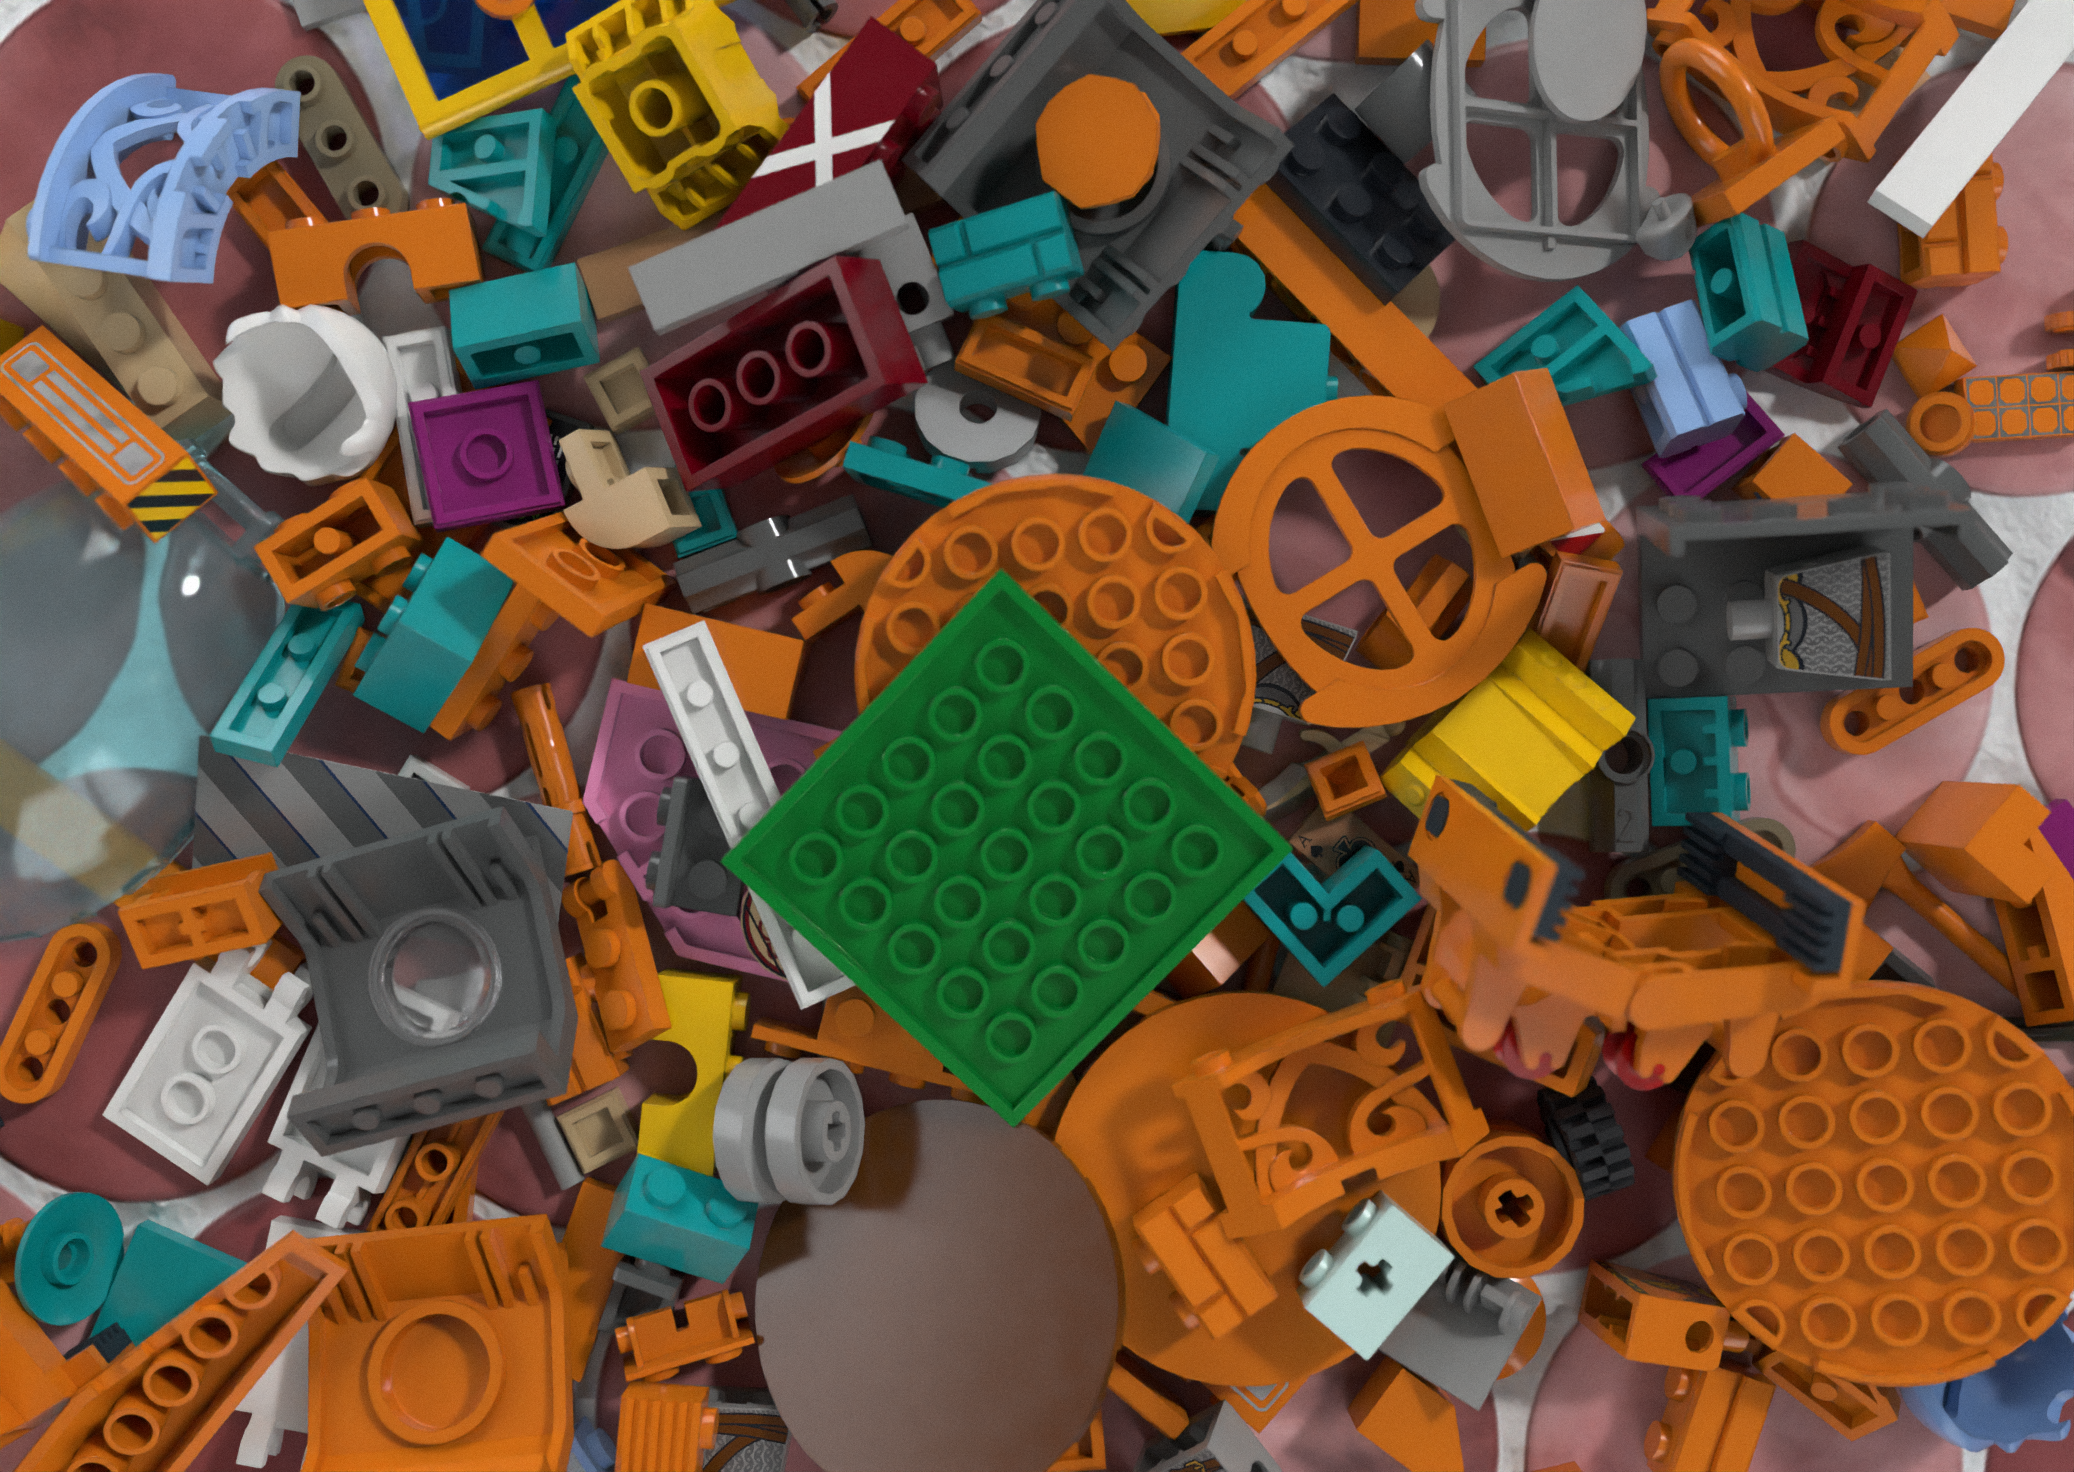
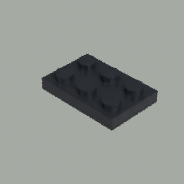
(1359, 199)

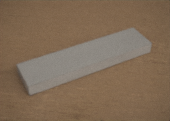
(768, 247)

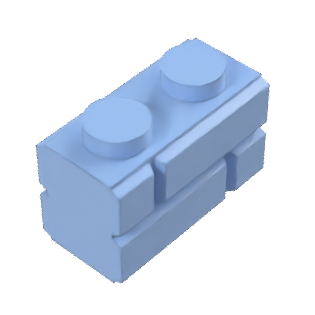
(1693, 394)

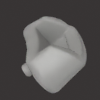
(1668, 228)

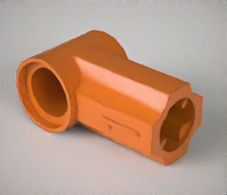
(1439, 597)

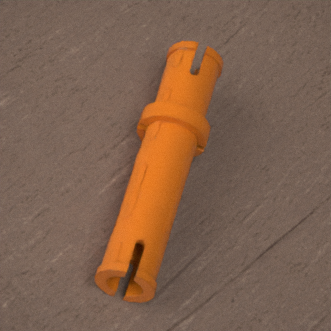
(555, 770)

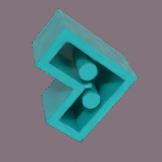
(431, 634)
(1335, 920)

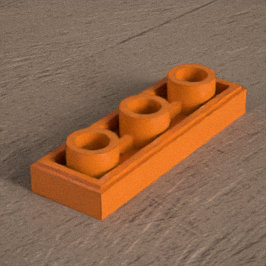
(422, 1189)

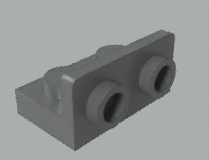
(690, 866)

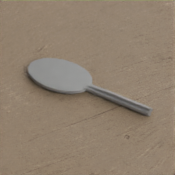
(1586, 54)

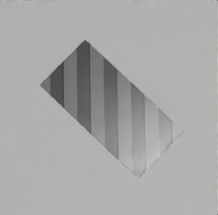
(329, 807)

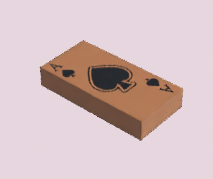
(1336, 841)

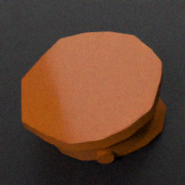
(1098, 141)

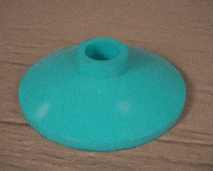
(69, 1258)

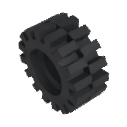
(1588, 1138)

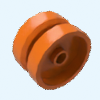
(1534, 1220)

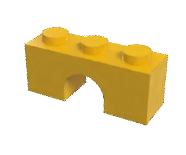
(704, 1019)

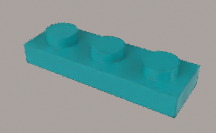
(286, 682)

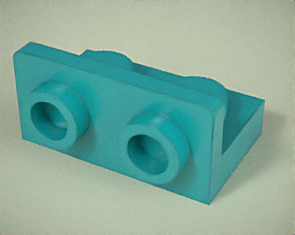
(1697, 758)

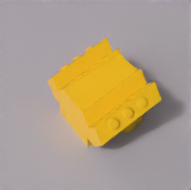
(675, 102)
(1513, 735)

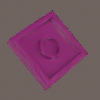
(486, 456)

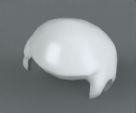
(307, 392)

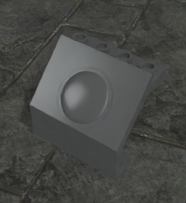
(1132, 251)

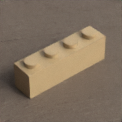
(120, 329)

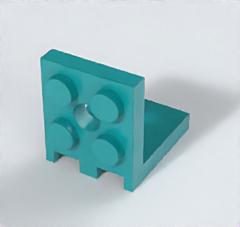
(889, 468)

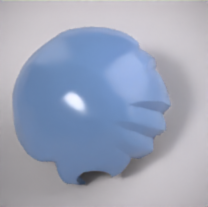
(2007, 1402)

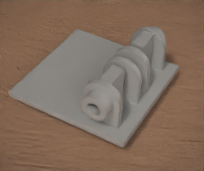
(1462, 1330)

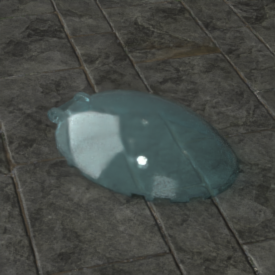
(106, 685)

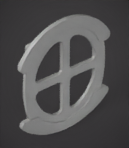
(1543, 246)

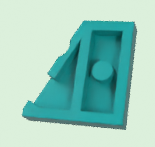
(499, 167)
(1578, 347)

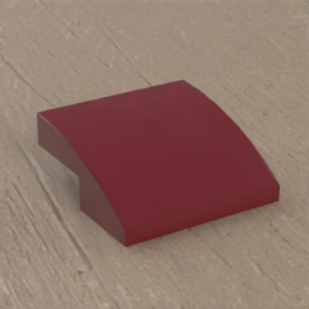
(1850, 322)

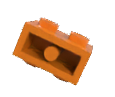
(339, 544)

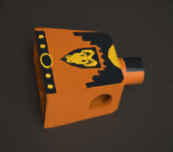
(1658, 1318)

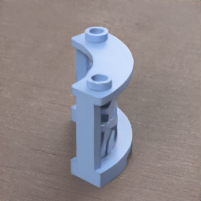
(182, 226)

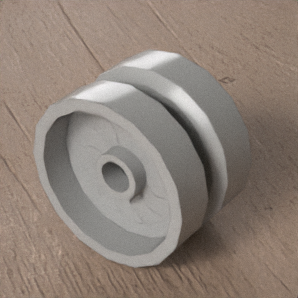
(789, 1131)

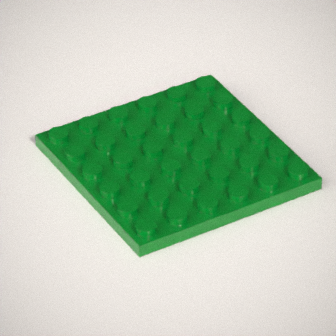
(1007, 849)

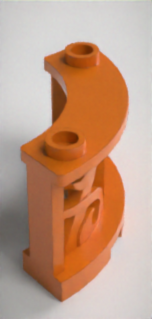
(1882, 25)
(1416, 1130)

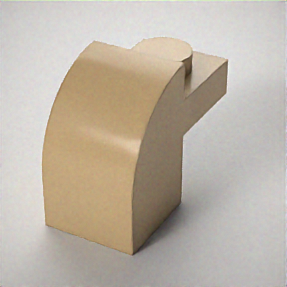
(620, 506)

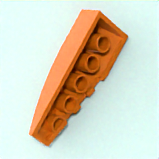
(191, 1374)

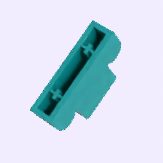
(1234, 372)

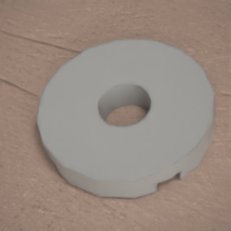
(980, 445)

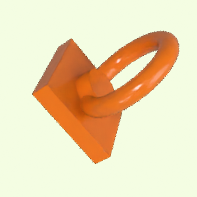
(1752, 164)

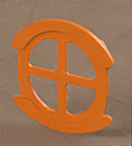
(1437, 669)

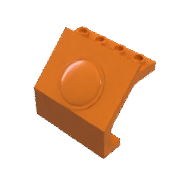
(443, 1351)

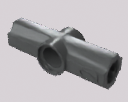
(1887, 453)
(772, 555)
(1620, 800)

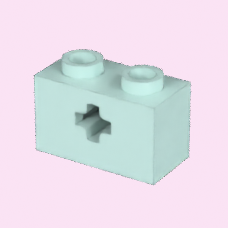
(1364, 1307)

